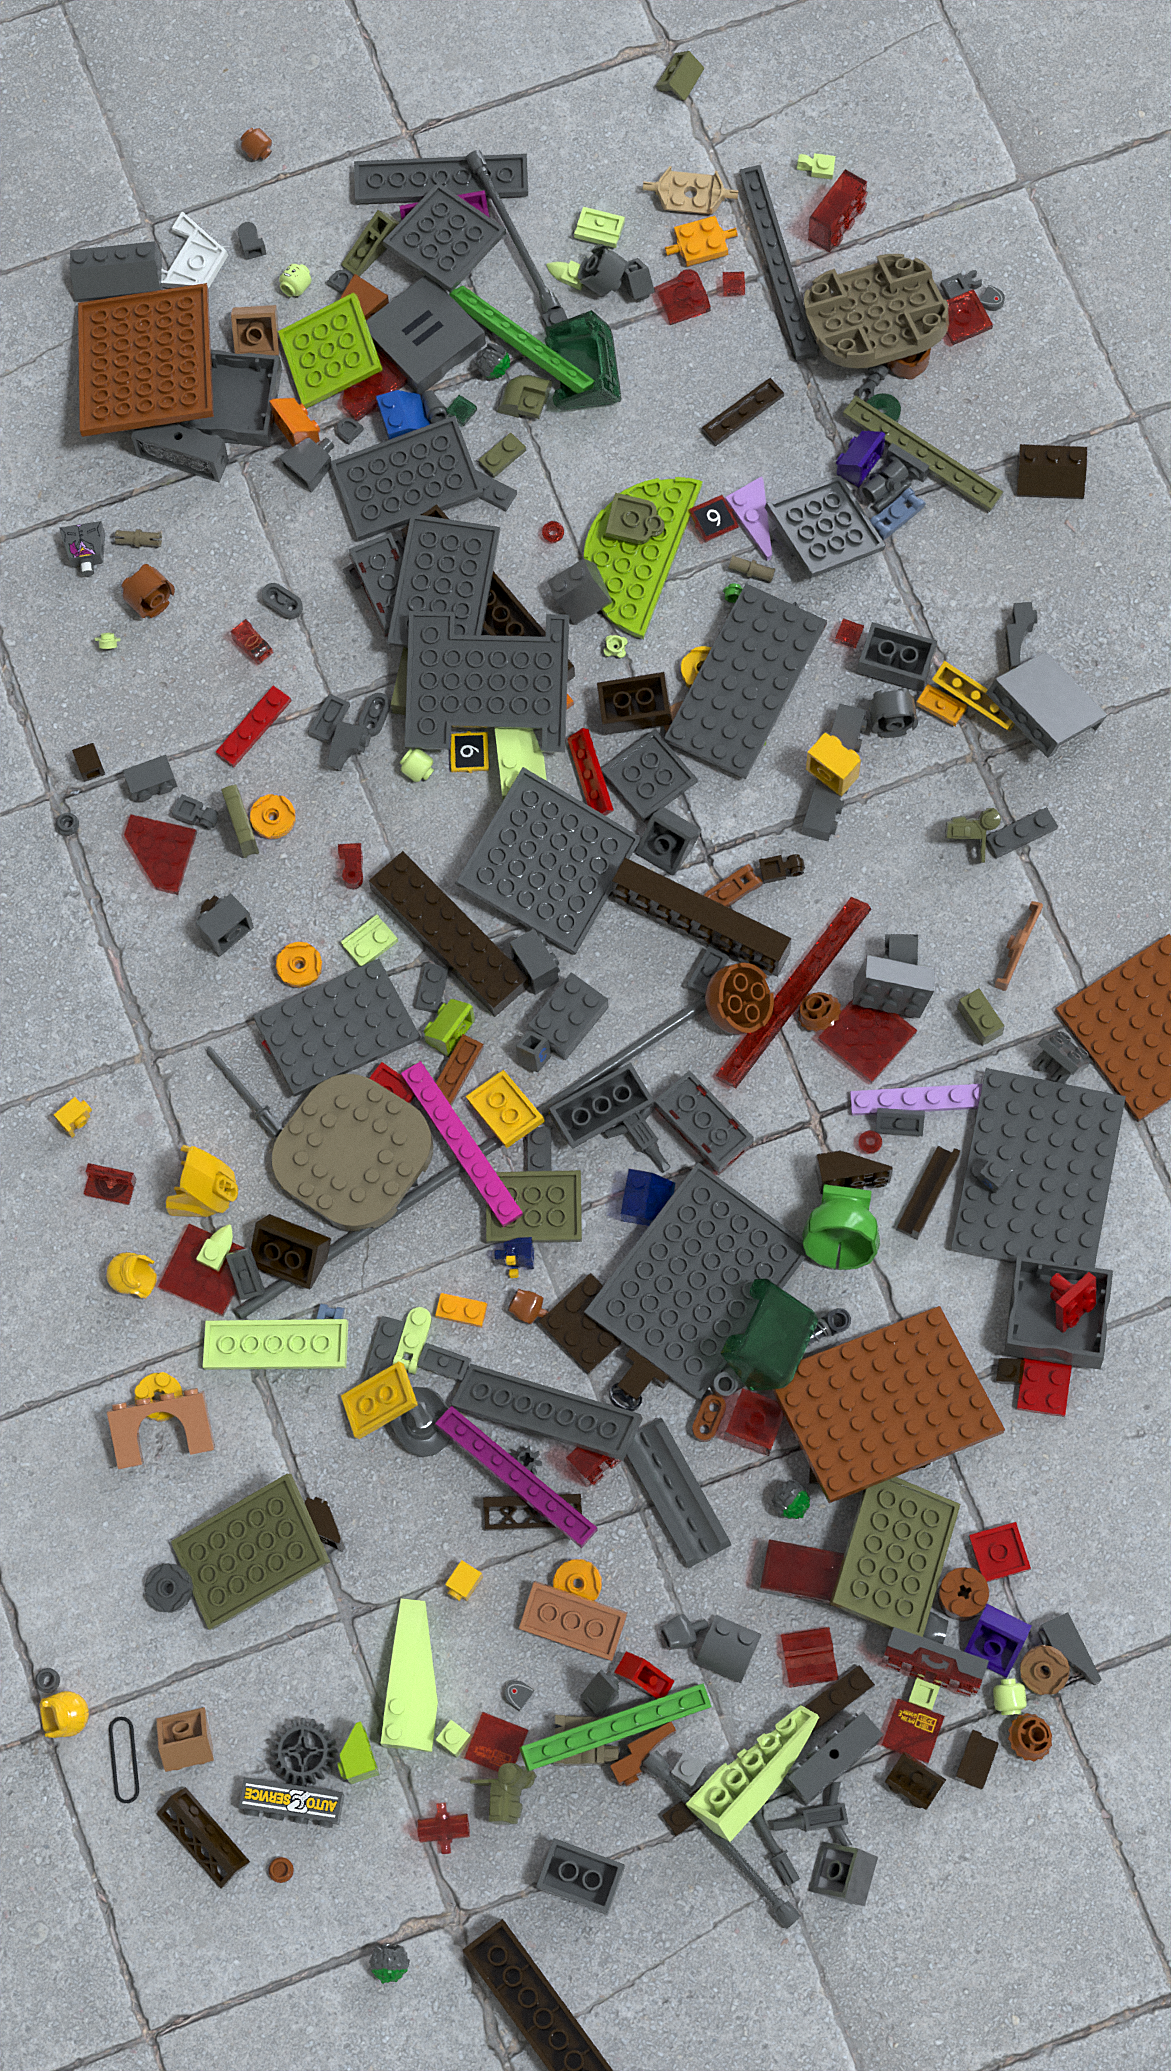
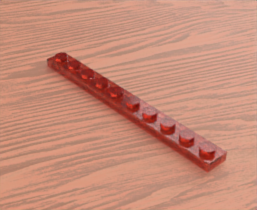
(794, 991)

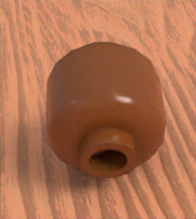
(256, 144)

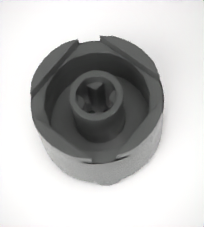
(602, 270)
(893, 712)
(902, 948)

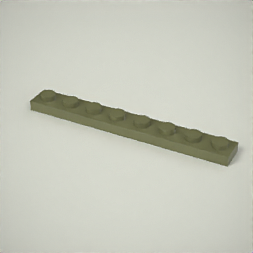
(939, 463)

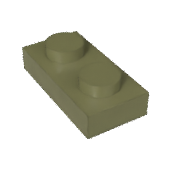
(502, 455)

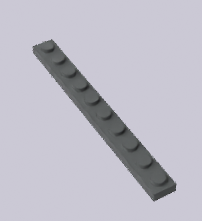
(778, 262)

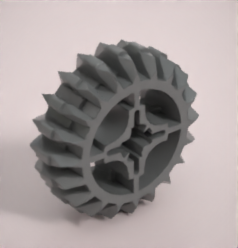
(292, 1752)

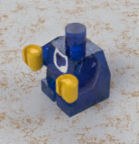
(517, 1254)

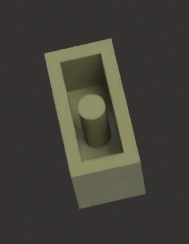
(980, 1017)

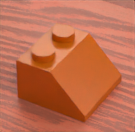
(293, 420)

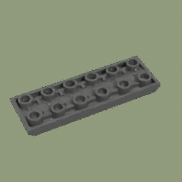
(676, 1494)

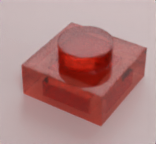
(733, 283)
(849, 633)

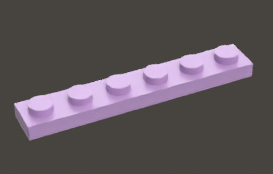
(917, 1098)

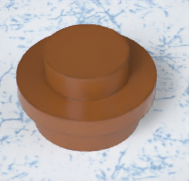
(281, 1870)

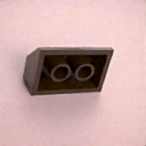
(1051, 471)
(289, 1250)

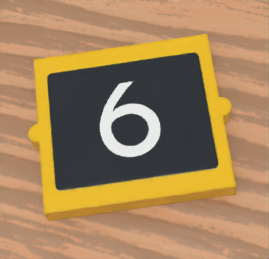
(469, 752)

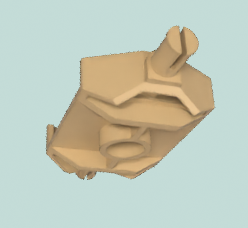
(675, 184)

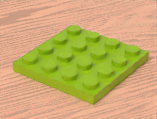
(330, 350)

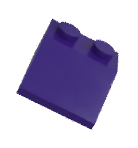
(861, 456)
(998, 1639)

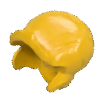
(131, 1274)
(63, 1714)

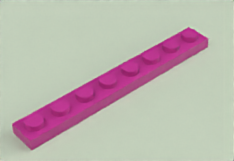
(462, 1144)

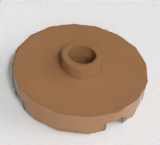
(1038, 1680)

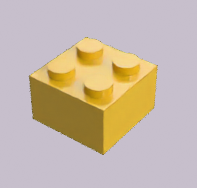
(833, 763)

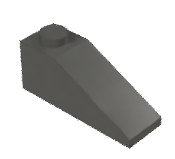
(1064, 1637)

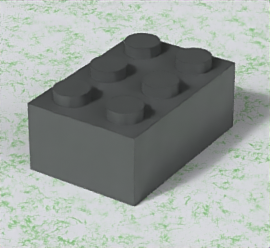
(897, 656)
(893, 986)
(569, 1015)
(580, 1876)

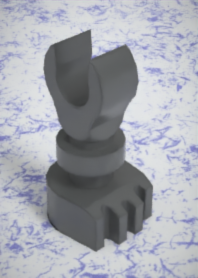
(876, 373)

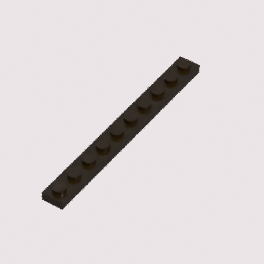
(825, 1706)

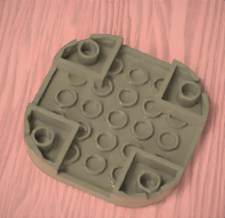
(876, 312)
(352, 1151)

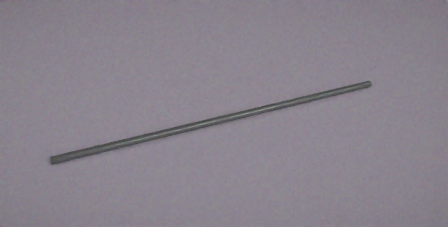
(490, 1146)

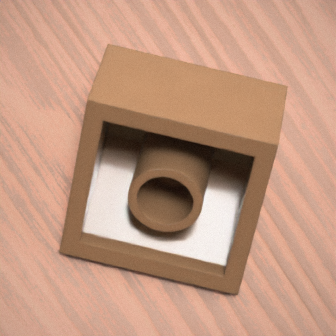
(255, 330)
(184, 1739)

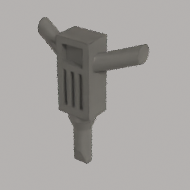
(641, 1134)
(830, 1816)

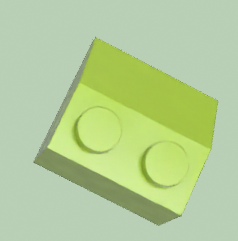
(453, 1021)
(357, 1757)

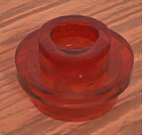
(553, 526)
(870, 1149)

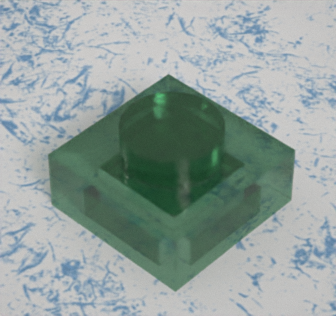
(462, 409)

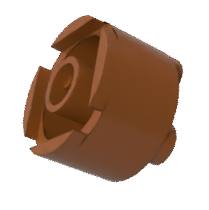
(910, 366)
(147, 591)
(969, 1581)

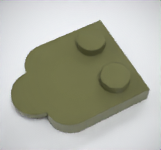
(633, 520)

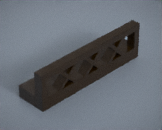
(928, 1192)
(515, 1503)
(205, 1833)

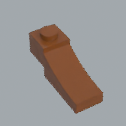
(628, 1769)

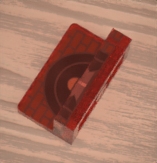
(109, 1184)

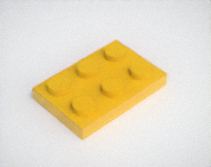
(505, 1109)
(379, 1400)

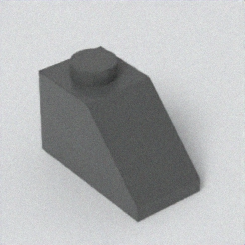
(638, 280)

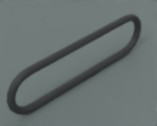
(114, 1762)

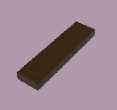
(742, 412)

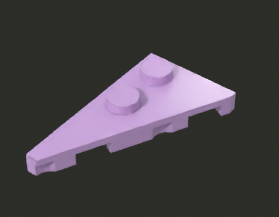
(749, 509)

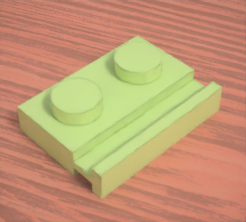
(599, 227)
(369, 941)

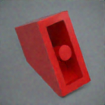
(644, 1676)

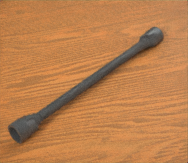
(478, 165)
(784, 1911)

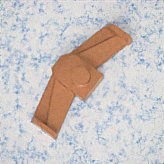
(1016, 945)

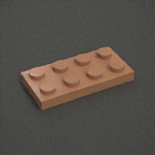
(573, 1620)

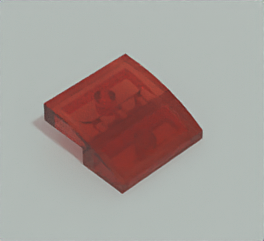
(809, 1657)

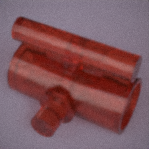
(443, 1828)

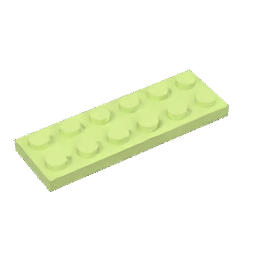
(275, 1344)

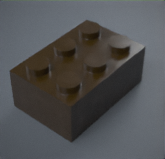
(634, 703)

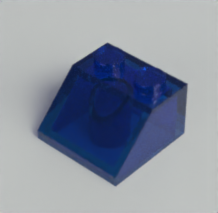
(645, 1196)

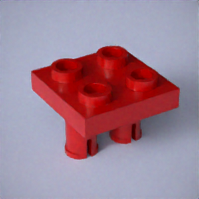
(1072, 1299)

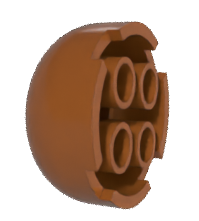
(738, 998)

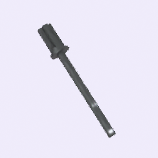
(262, 1113)
(780, 1859)

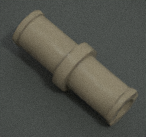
(138, 538)
(751, 568)

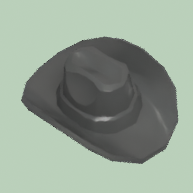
(417, 1426)

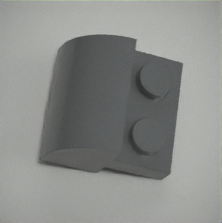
(728, 1648)

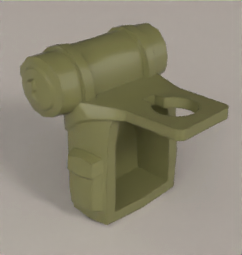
(973, 828)
(506, 1793)

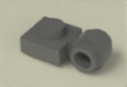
(189, 810)

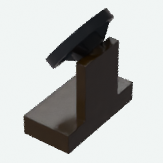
(636, 1381)

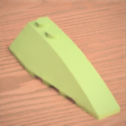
(516, 750)
(411, 1684)
(744, 1786)

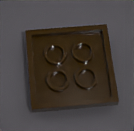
(575, 1331)

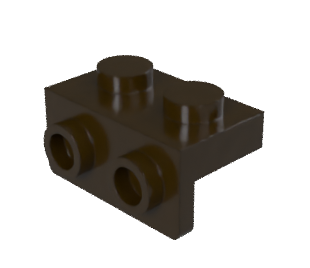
(914, 1781)

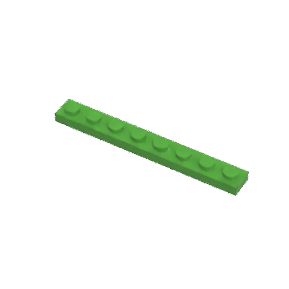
(522, 340)
(615, 1727)

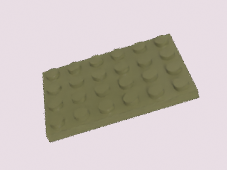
(250, 1551)
(895, 1555)

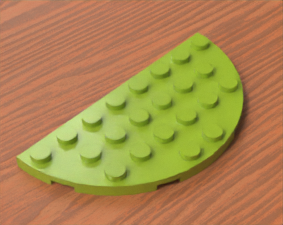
(639, 571)

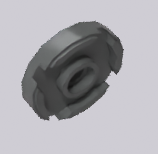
(157, 1588)

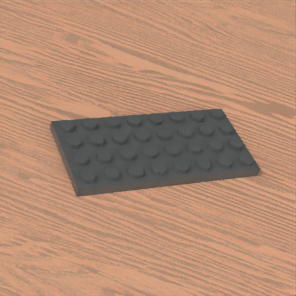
(745, 681)

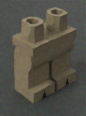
(595, 1756)

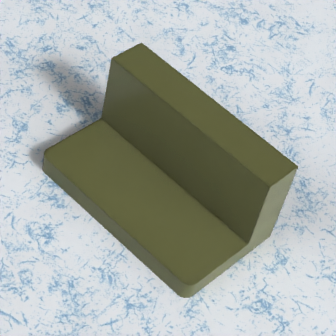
(681, 74)

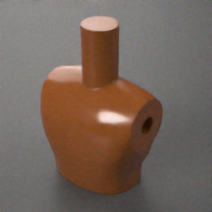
(527, 1306)

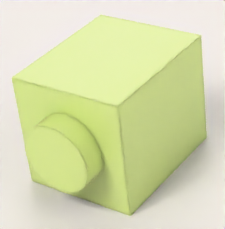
(453, 1738)

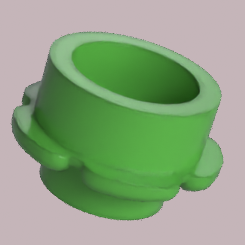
(732, 592)

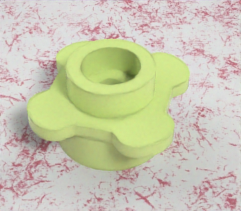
(107, 640)
(614, 640)

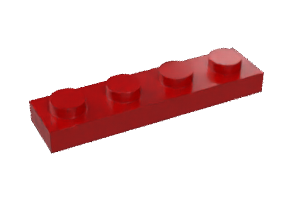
(253, 726)
(590, 771)

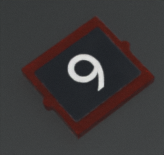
(713, 518)

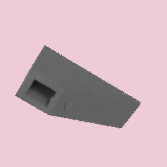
(601, 1692)

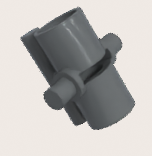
(886, 485)

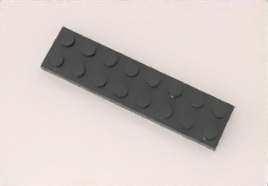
(413, 178)
(547, 1412)

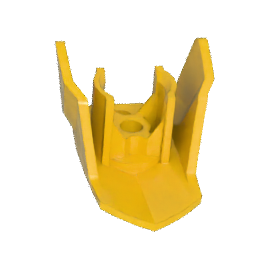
(202, 1186)

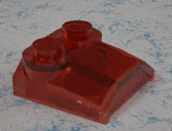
(683, 297)

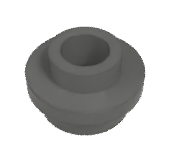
(63, 819)
(42, 1674)

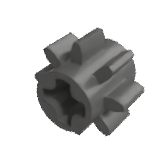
(522, 1457)

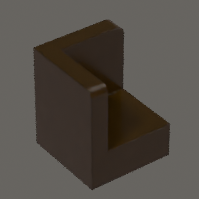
(88, 762)

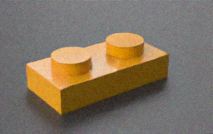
(941, 705)
(461, 1310)

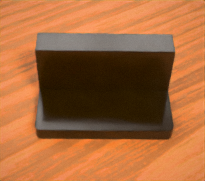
(976, 1760)

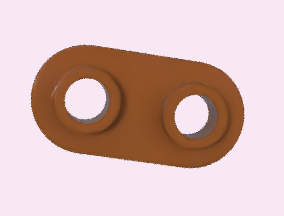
(708, 1418)

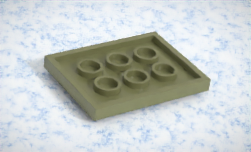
(548, 1206)

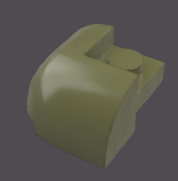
(525, 396)

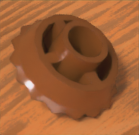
(819, 1011)
(1030, 1737)

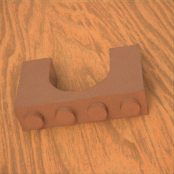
(188, 1408)

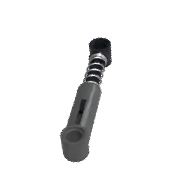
(823, 1329)

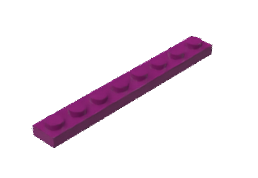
(516, 1477)

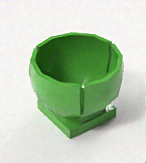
(842, 1221)

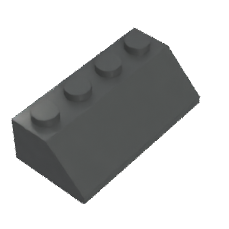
(115, 270)
(600, 1106)

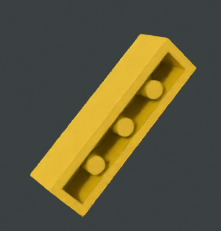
(971, 693)

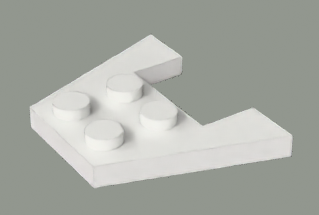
(198, 259)

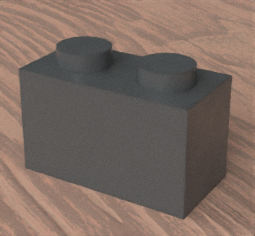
(150, 778)

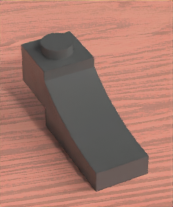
(1023, 621)

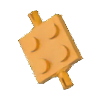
(701, 241)

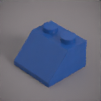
(401, 412)

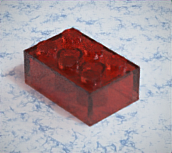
(838, 211)

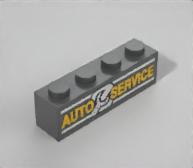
(291, 1801)

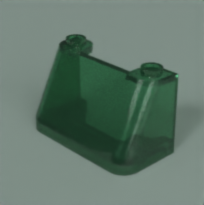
(590, 347)
(774, 1339)

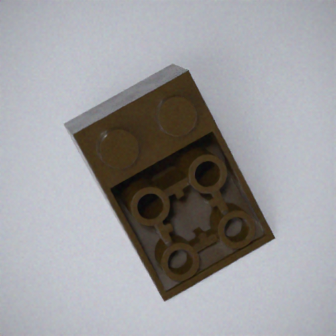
(850, 1171)

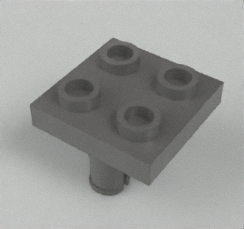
(1058, 1047)

